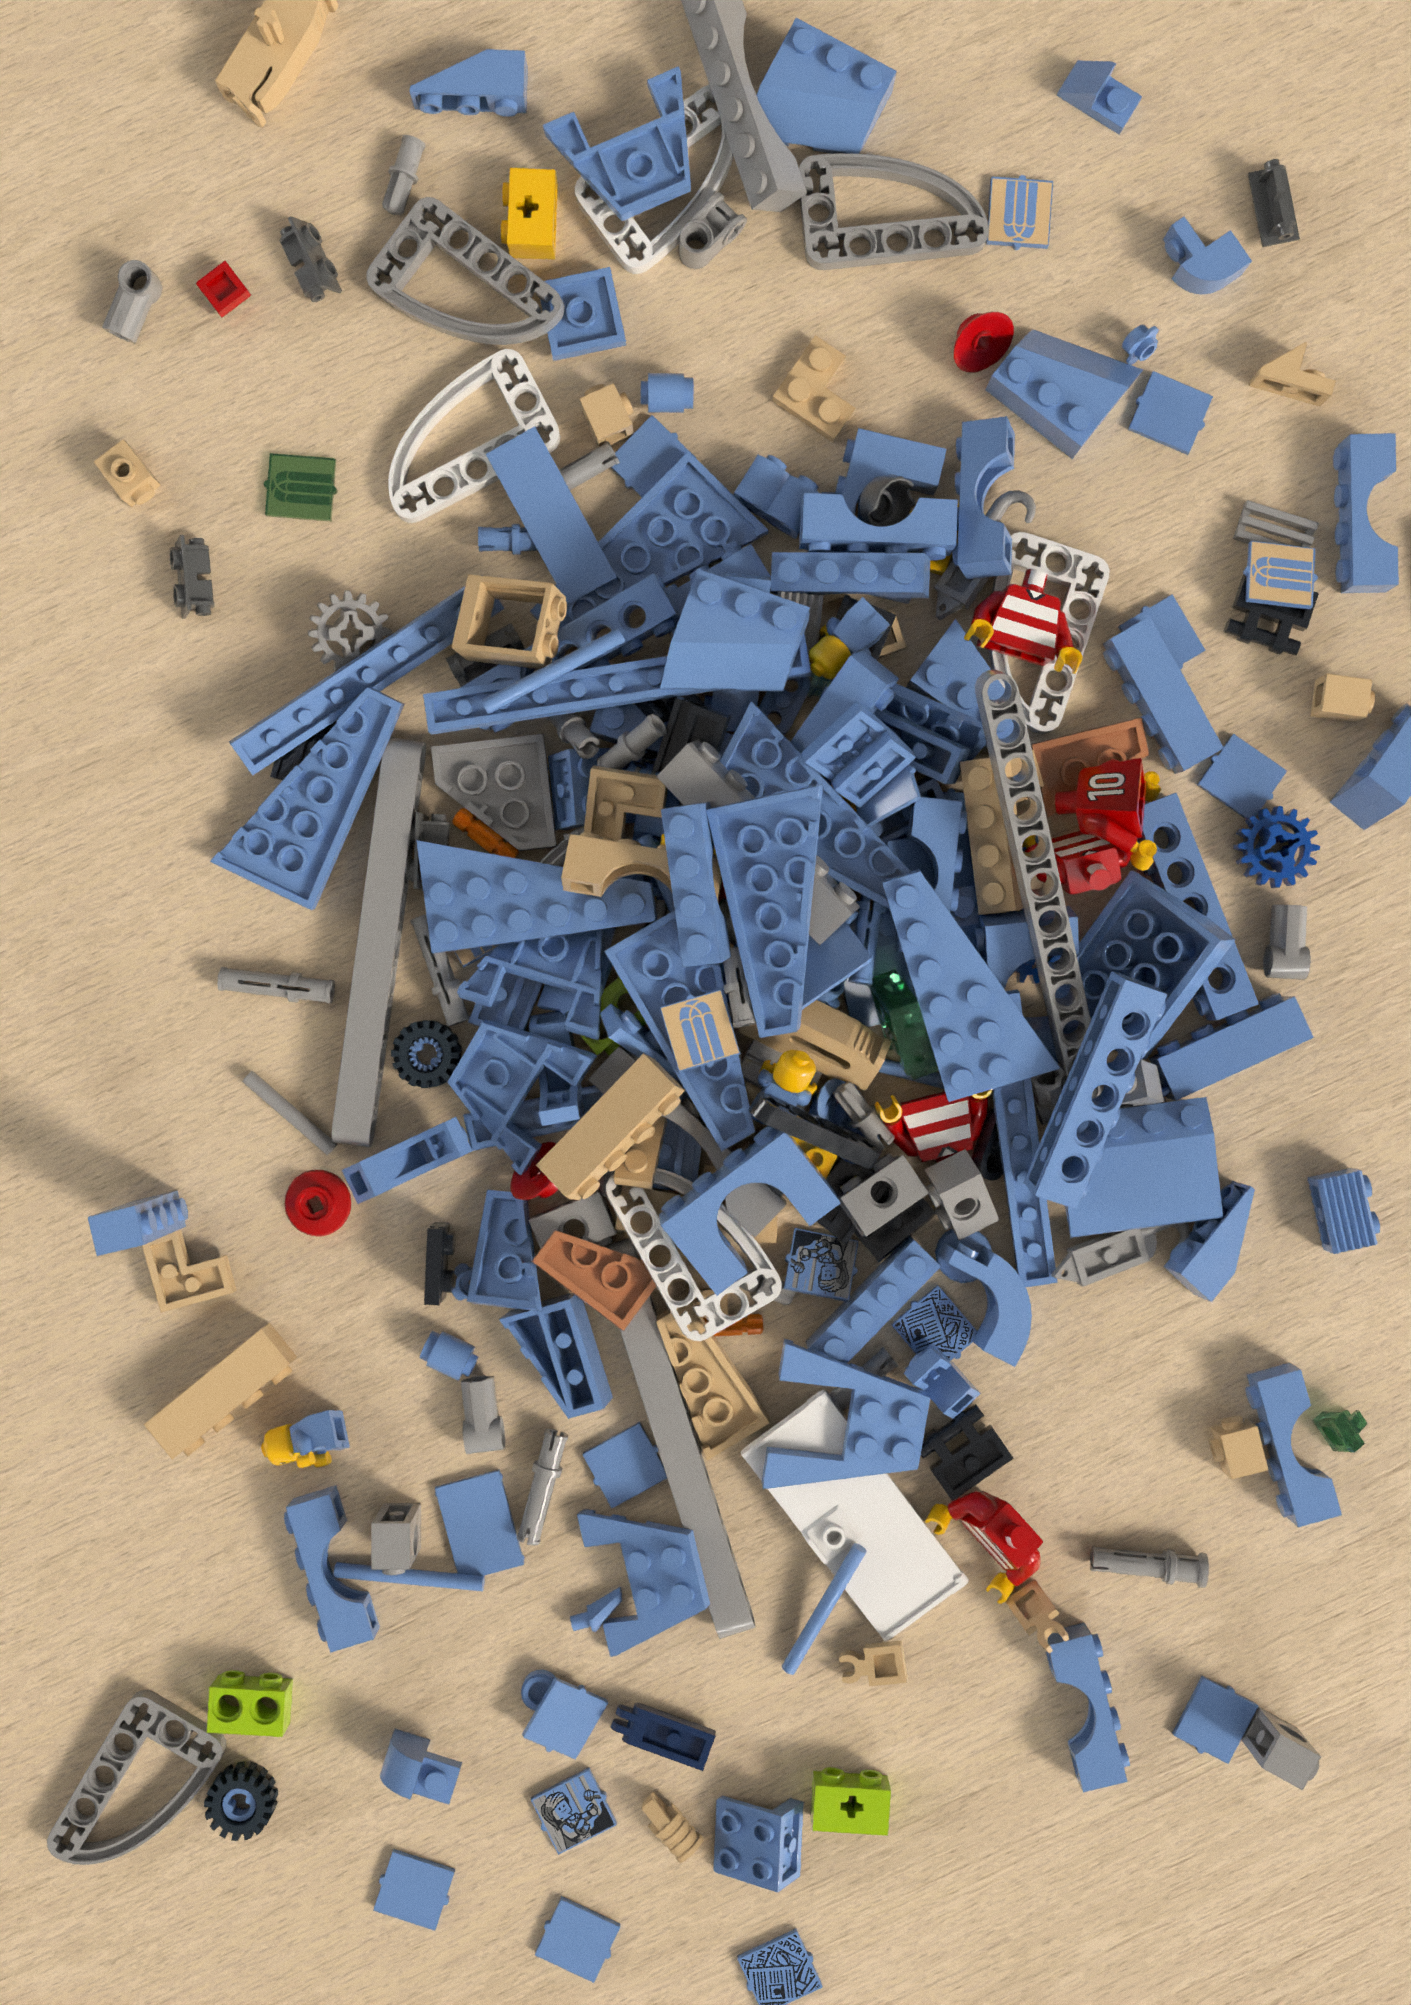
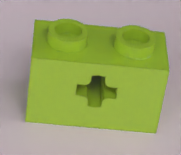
(864, 1815)

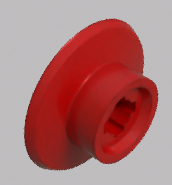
(982, 341)
(533, 1181)
(333, 1196)

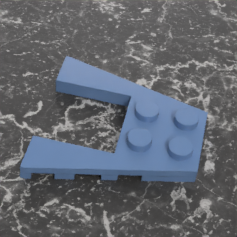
(881, 1428)

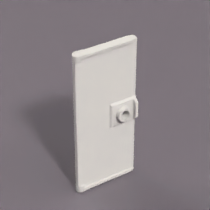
(904, 1562)

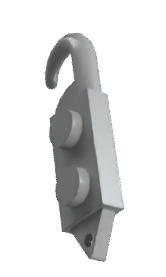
(953, 587)
(1112, 1254)

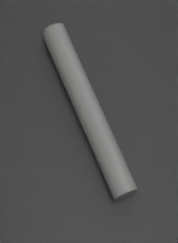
(289, 1112)

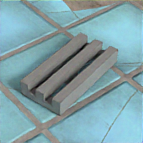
(1277, 516)

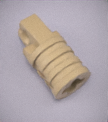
(671, 1827)

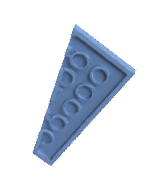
(501, 899)

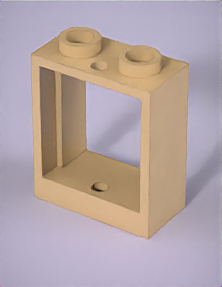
(476, 614)

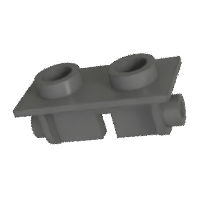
(1273, 204)
(303, 244)
(189, 561)
(467, 670)
(431, 831)

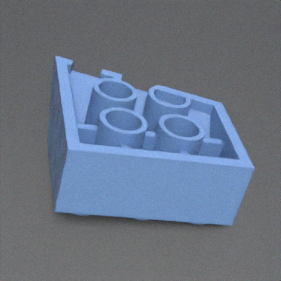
(824, 92)
(1060, 388)
(733, 638)

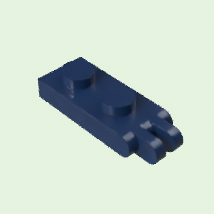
(665, 1734)

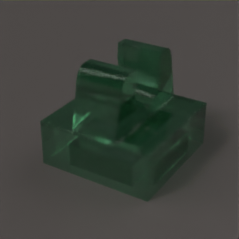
(1341, 1429)

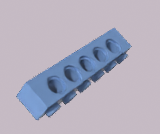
(614, 613)
(1168, 815)
(1090, 1070)

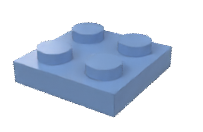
(590, 315)

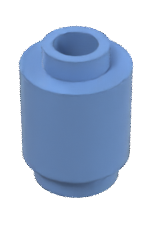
(667, 392)
(449, 1355)

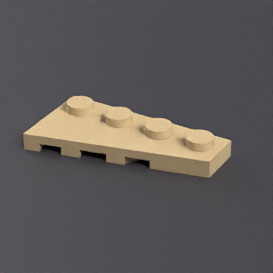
(714, 1390)

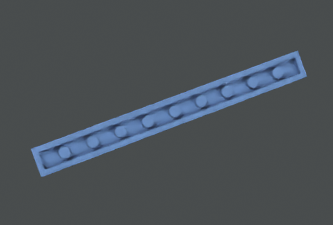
(567, 694)

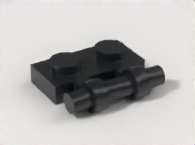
(1285, 617)
(970, 1461)

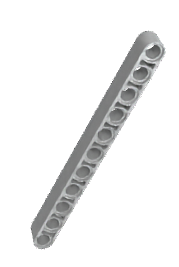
(1029, 864)
(378, 943)
(685, 1465)

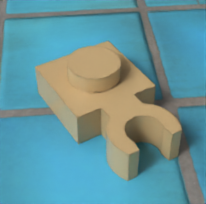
(1035, 1613)
(881, 1662)

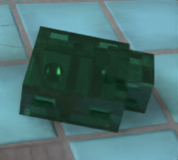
(903, 1024)

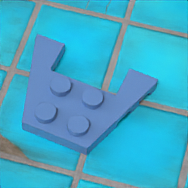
(639, 165)
(561, 961)
(499, 1074)
(661, 1573)

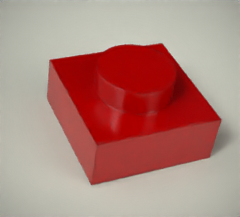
(223, 289)

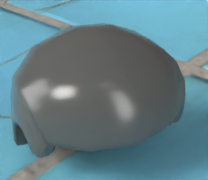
(886, 500)

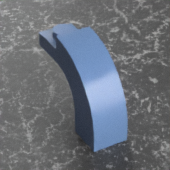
(559, 1099)
(407, 1160)
(1008, 1303)

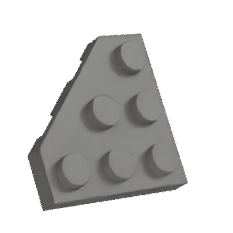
(502, 786)

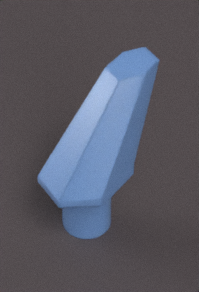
(597, 1612)

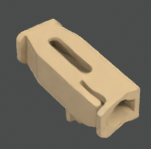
(272, 54)
(834, 1042)

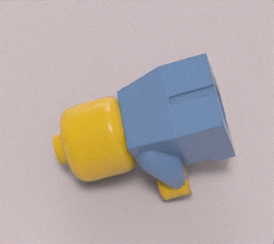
(855, 632)
(789, 1078)
(298, 1441)

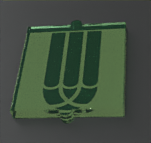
(300, 487)

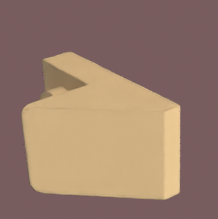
(1286, 379)

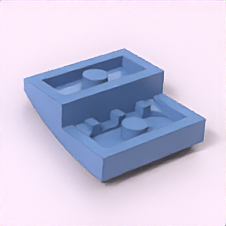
(858, 754)

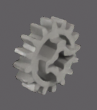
(332, 632)

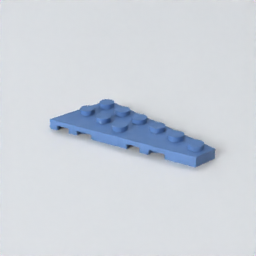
(670, 532)
(307, 817)
(844, 839)
(768, 878)
(655, 977)
(967, 1013)

